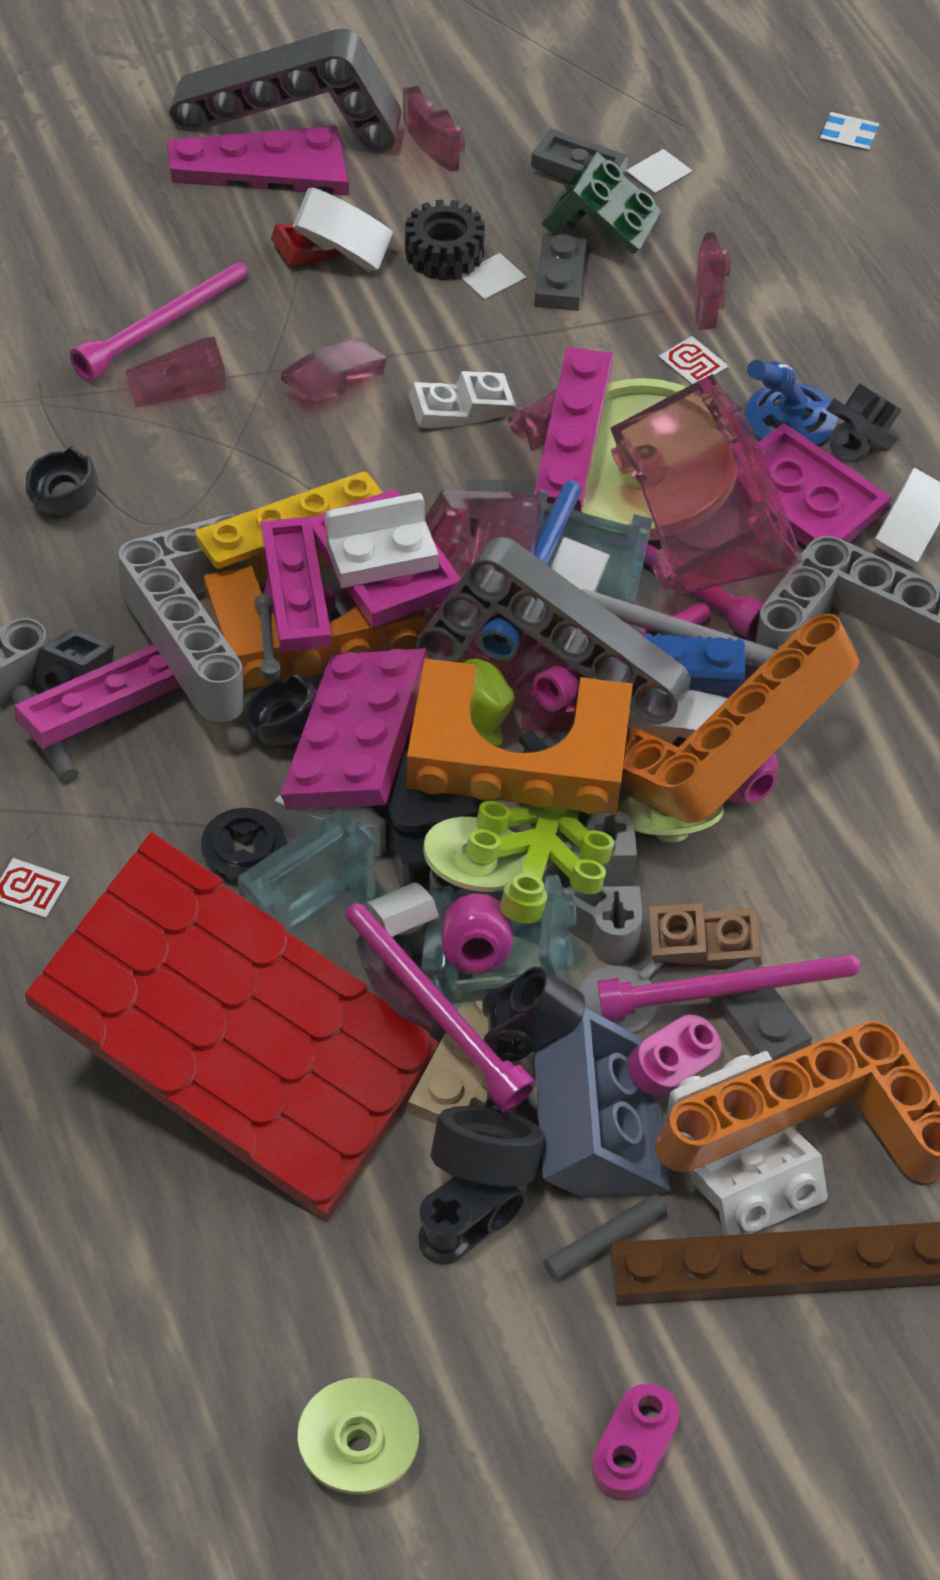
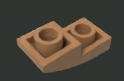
(703, 938)

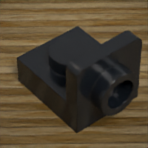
(70, 658)

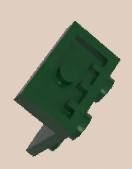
(609, 199)

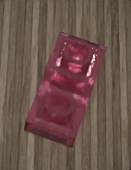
(432, 129)
(708, 291)
(329, 368)
(392, 988)

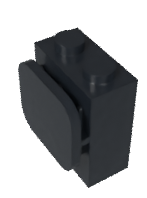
(410, 817)

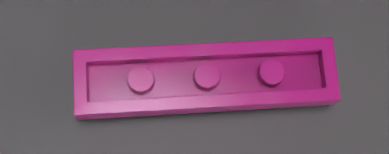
(574, 422)
(95, 697)

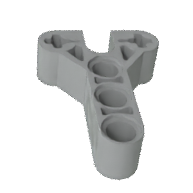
(611, 904)

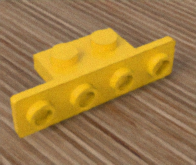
(241, 535)

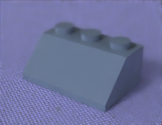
(595, 1116)

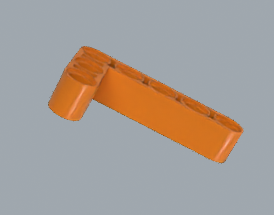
(744, 730)
(797, 1077)

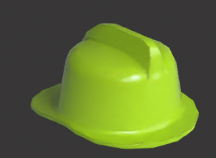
(491, 701)

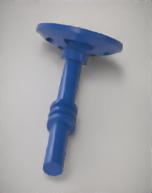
(792, 404)

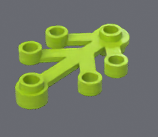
(525, 894)

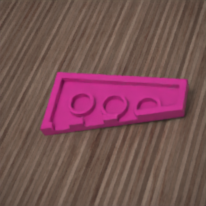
(277, 156)

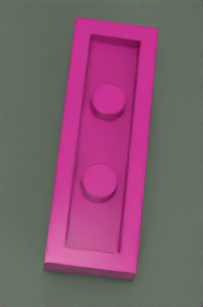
(295, 584)

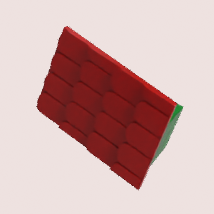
(234, 1024)

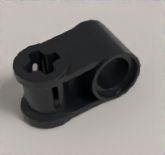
(530, 1013)
(462, 1216)

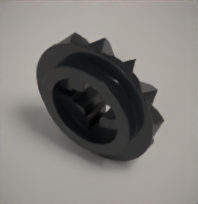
(241, 826)

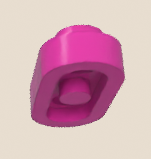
(674, 1055)
(637, 1437)

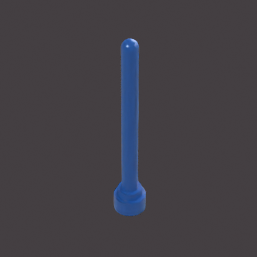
(499, 635)

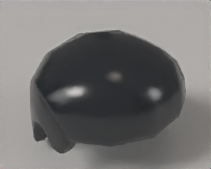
(62, 482)
(280, 711)

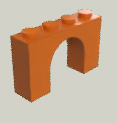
(232, 609)
(574, 774)

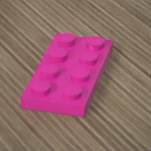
(355, 730)

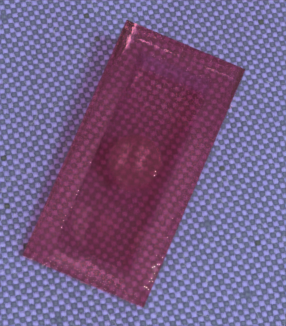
(178, 374)

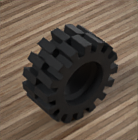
(442, 256)

